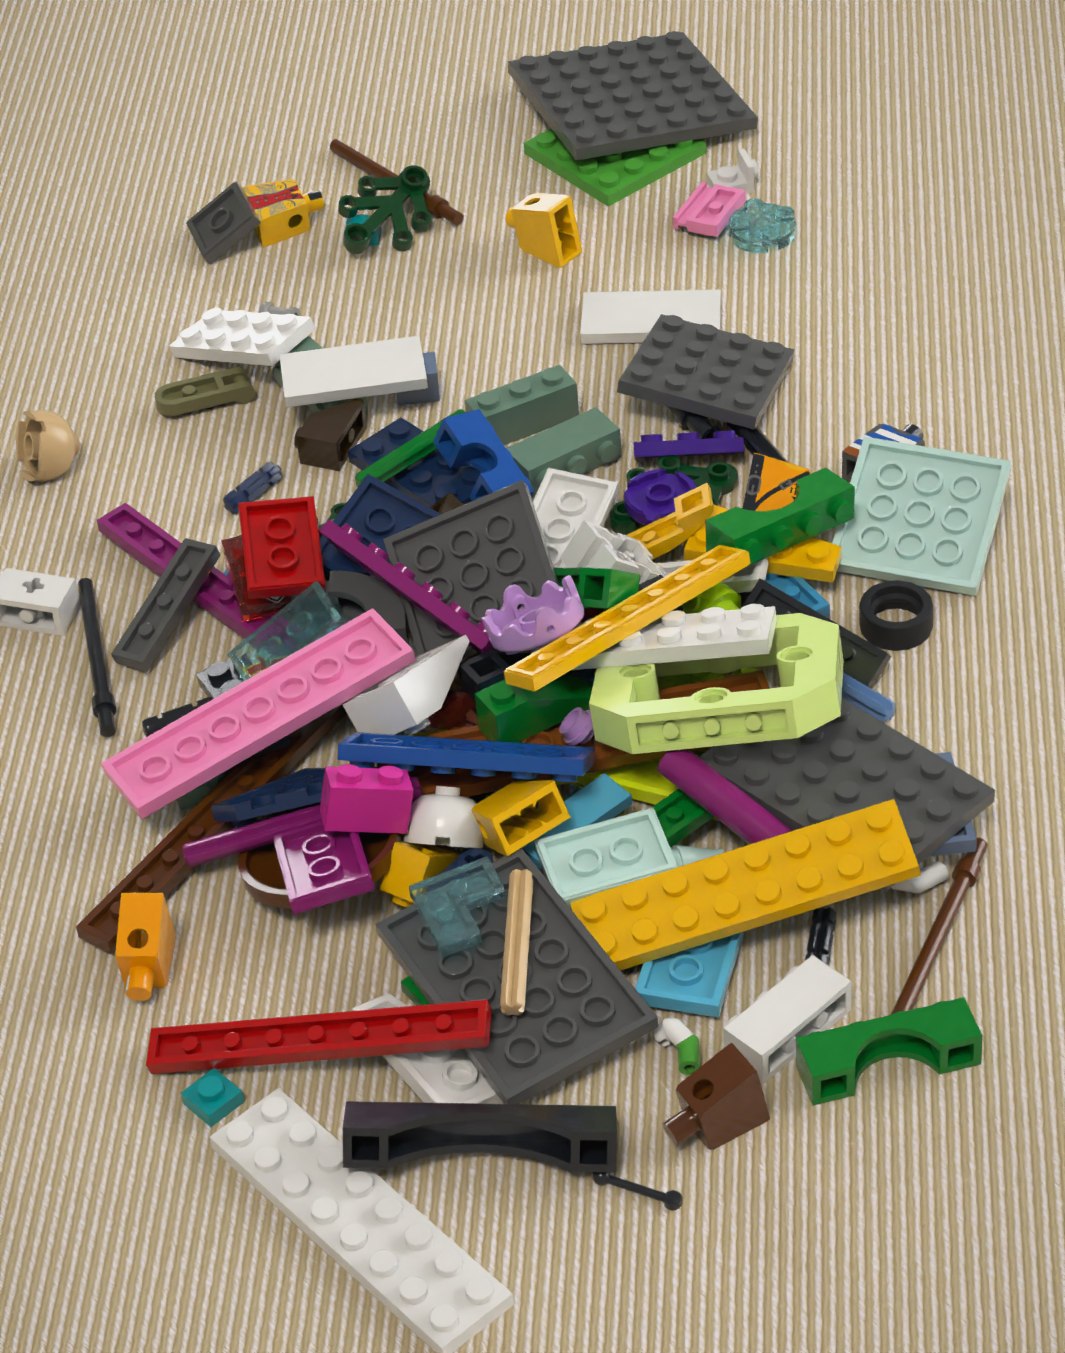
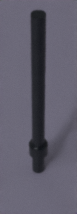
(103, 701)

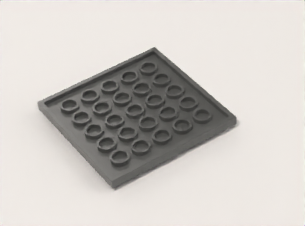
(631, 95)

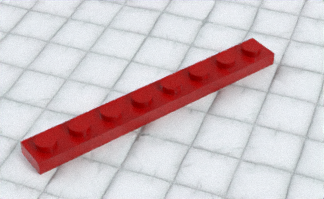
(319, 1037)

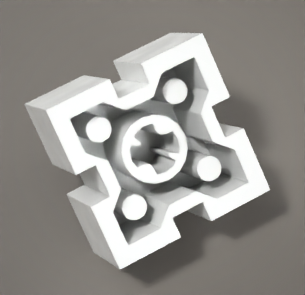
(598, 548)

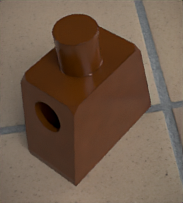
(719, 1101)

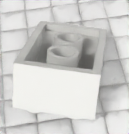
(410, 694)

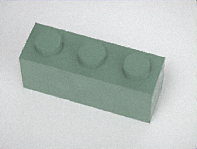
(528, 404)
(571, 446)

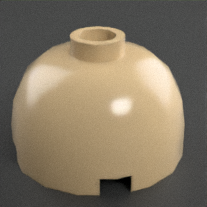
(45, 445)

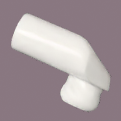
(930, 877)

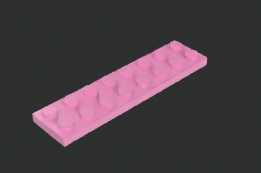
(257, 713)

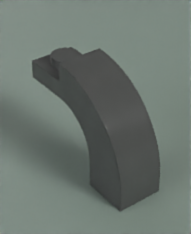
(359, 593)

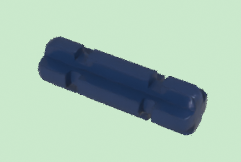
(252, 486)

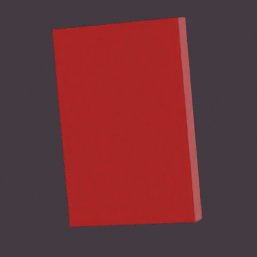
(280, 546)

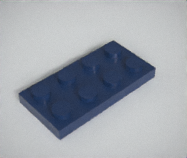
(425, 479)

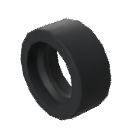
(890, 634)

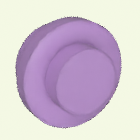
(577, 727)

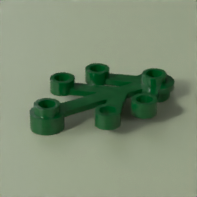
(411, 183)
(718, 475)

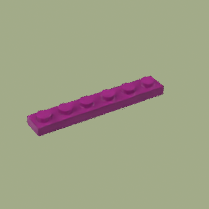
(401, 581)

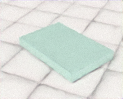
(604, 855)

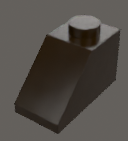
(330, 434)

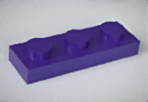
(688, 445)

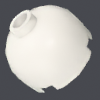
(444, 820)

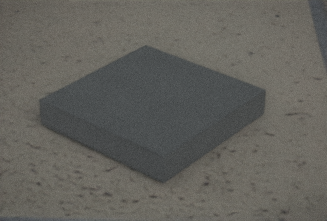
(223, 222)

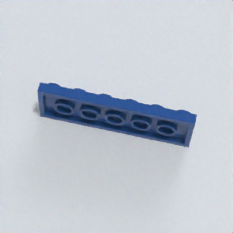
(480, 756)

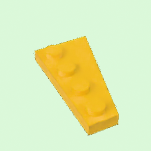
(807, 560)

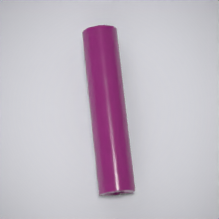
(720, 796)

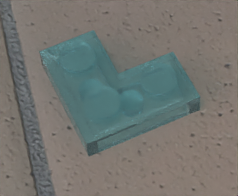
(446, 903)

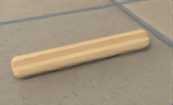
(516, 943)

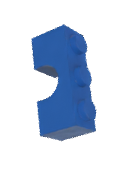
(472, 442)

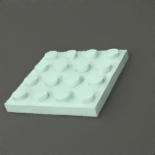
(922, 515)

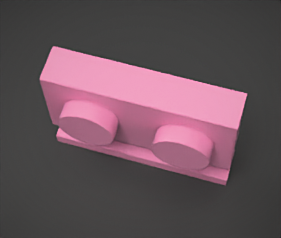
(709, 209)

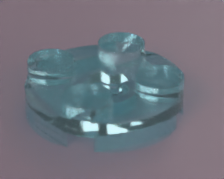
(762, 226)

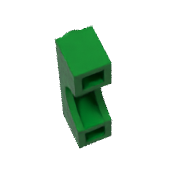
(820, 505)
(936, 1035)

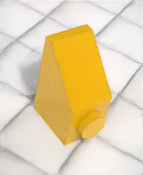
(411, 865)

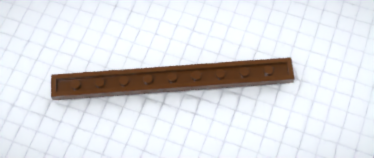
(165, 865)

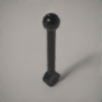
(671, 1199)

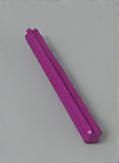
(256, 834)

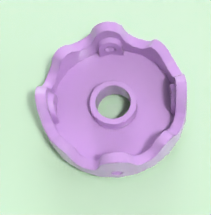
(537, 620)

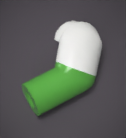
(686, 1042)

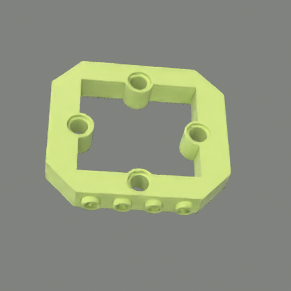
(810, 668)

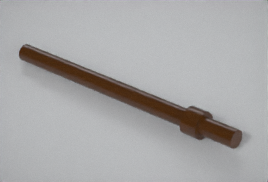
(435, 204)
(964, 876)

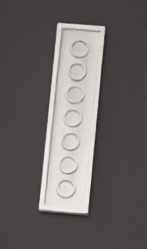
(362, 1223)

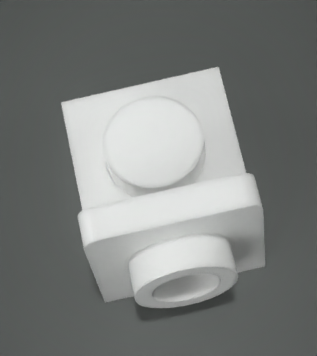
(737, 176)

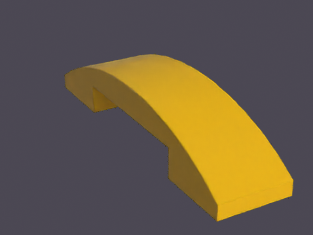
(669, 532)

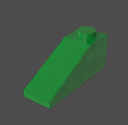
(518, 713)

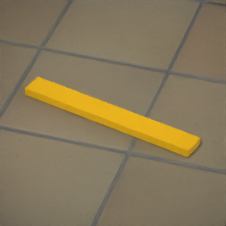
(626, 618)

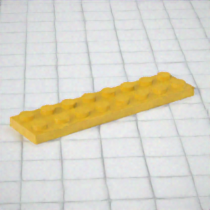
(750, 886)

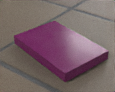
(321, 866)

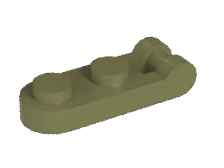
(204, 392)

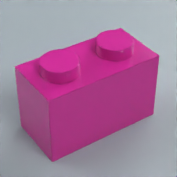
(366, 799)

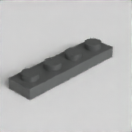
(165, 604)

